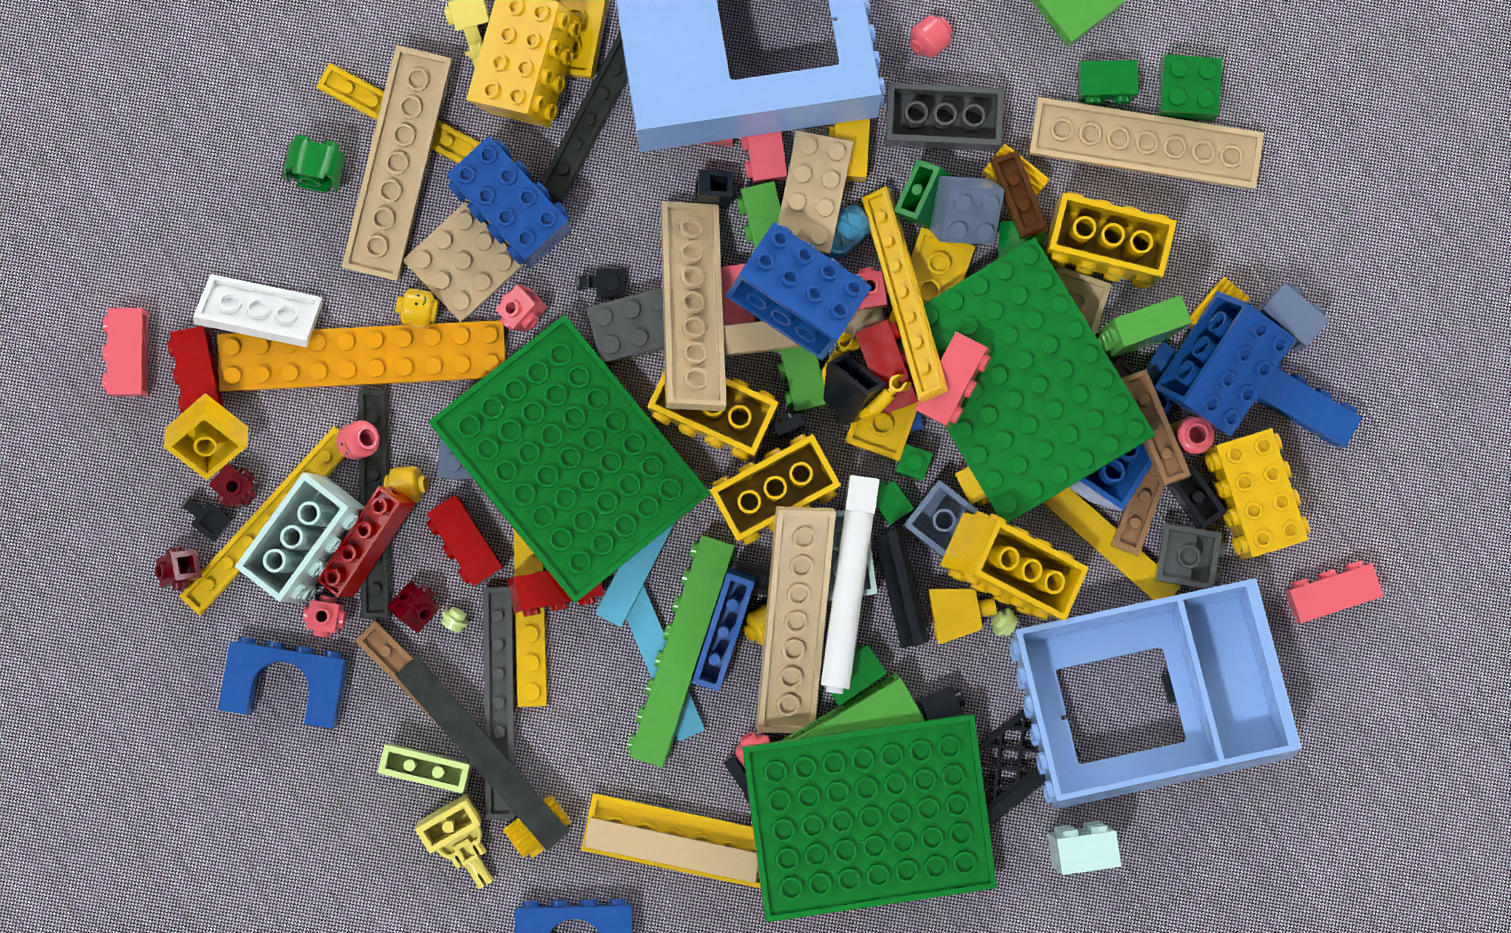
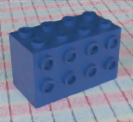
(509, 202)
(798, 290)
(1224, 362)

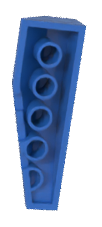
(1119, 480)

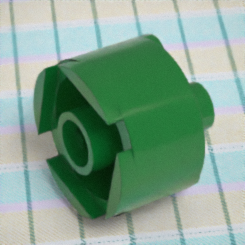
(314, 164)

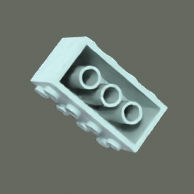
(300, 538)

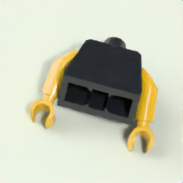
(854, 388)

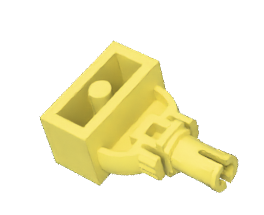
(468, 16)
(454, 833)

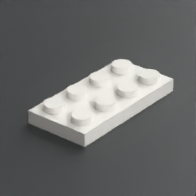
(258, 310)

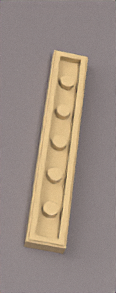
(761, 337)
(671, 849)

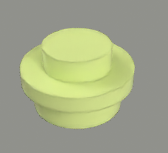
(454, 619)
(1004, 622)

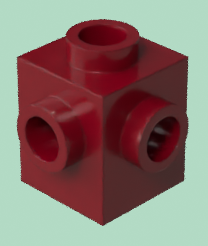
(225, 482)
(178, 568)
(414, 606)

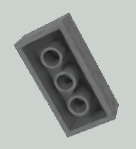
(944, 117)
(628, 326)

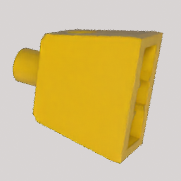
(957, 612)

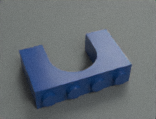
(248, 661)
(606, 918)

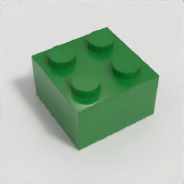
(1189, 87)

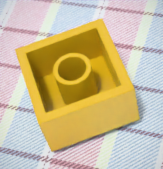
(206, 436)

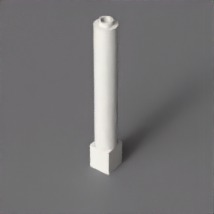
(849, 583)

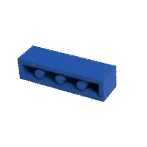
(1309, 408)
(724, 629)

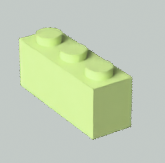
(425, 768)

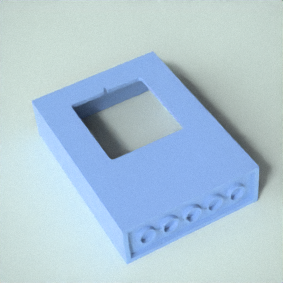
(685, 87)
(1220, 676)

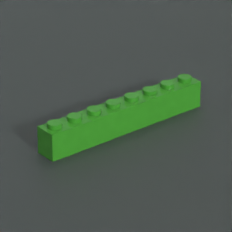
(798, 365)
(682, 651)

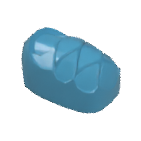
(850, 231)

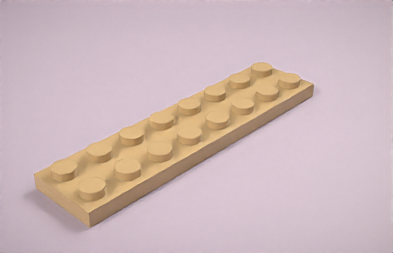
(1146, 143)
(397, 163)
(692, 306)
(795, 618)

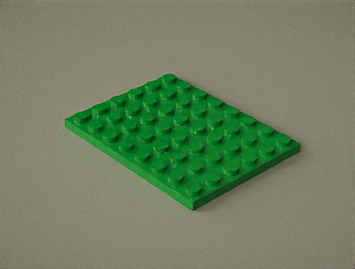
(1050, 395)
(569, 458)
(869, 817)

